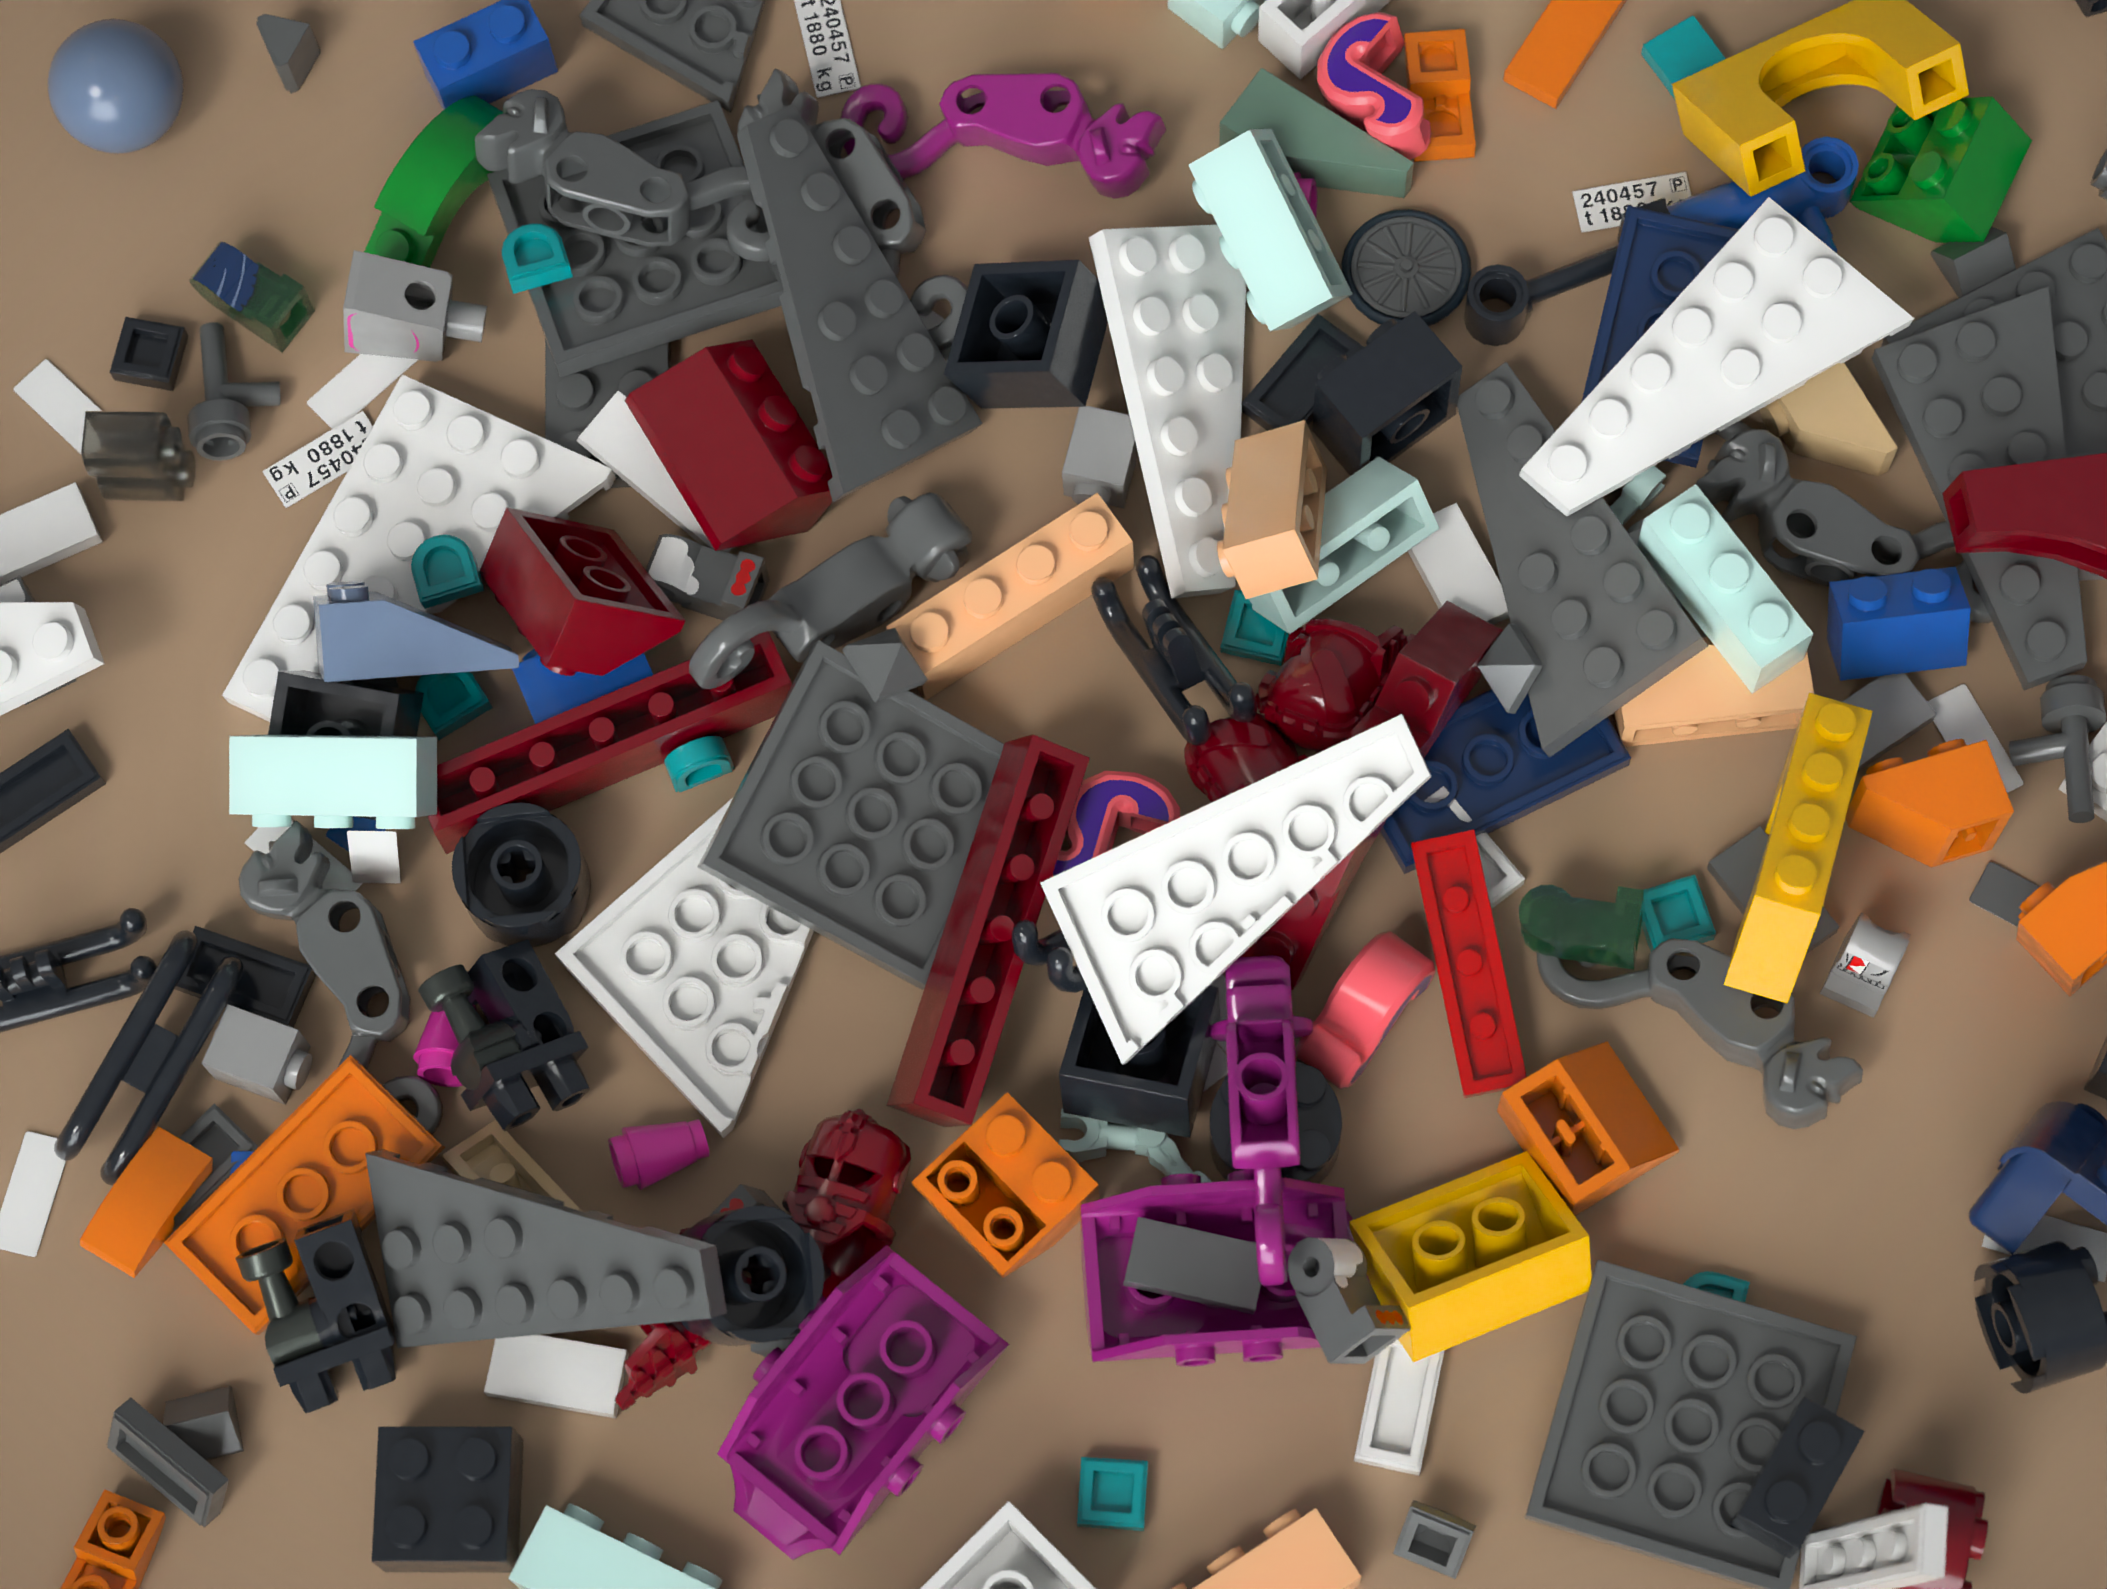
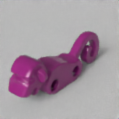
(1021, 123)
(1263, 1092)

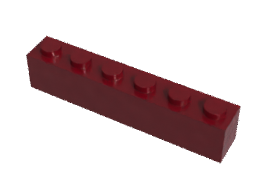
(604, 741)
(975, 959)

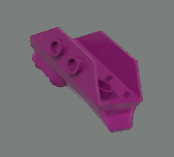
(1147, 1324)
(854, 1405)

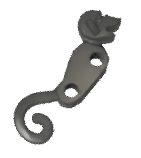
(610, 178)
(874, 190)
(1817, 520)
(844, 592)
(352, 963)
(1796, 1075)

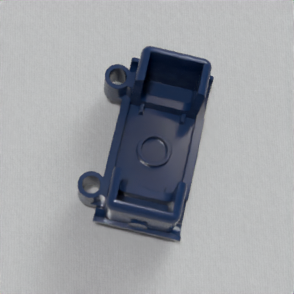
(2054, 1153)

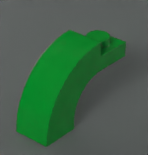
(431, 184)

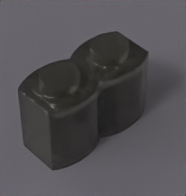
(136, 456)

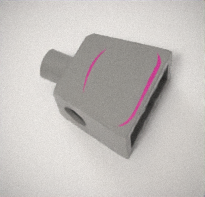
(404, 310)

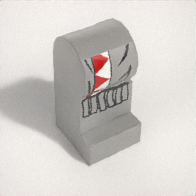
(1865, 966)

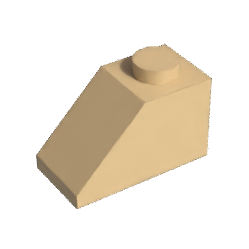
(1832, 423)

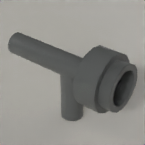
(222, 422)
(2070, 710)

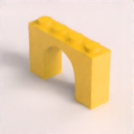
(1880, 44)
(1800, 848)

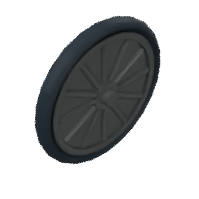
(1406, 265)

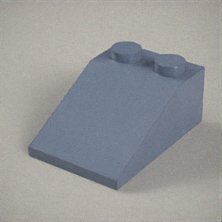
(381, 637)

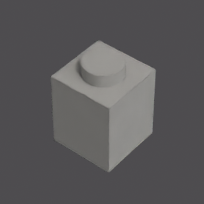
(1100, 457)
(258, 1055)

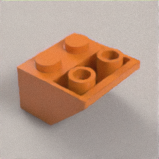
(1935, 805)
(1586, 1125)
(1007, 1187)

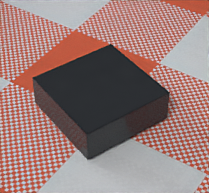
(149, 353)

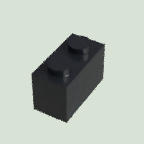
(1797, 1477)

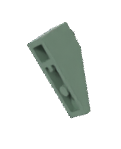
(1317, 140)

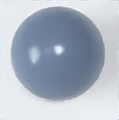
(115, 86)

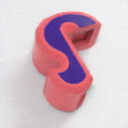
(1358, 92)
(1110, 802)
(1365, 1008)

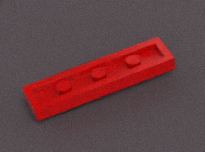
(1469, 963)

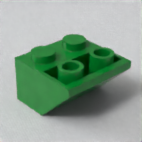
(1944, 170)

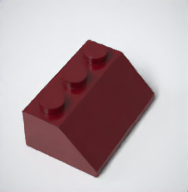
(734, 446)
(576, 593)

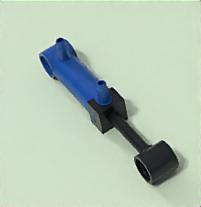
(1722, 205)

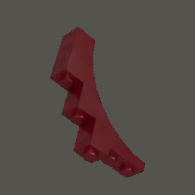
(2034, 510)
(1425, 687)

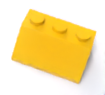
(1474, 1254)

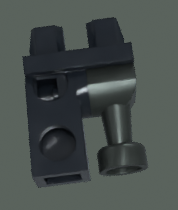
(523, 1045)
(337, 1325)

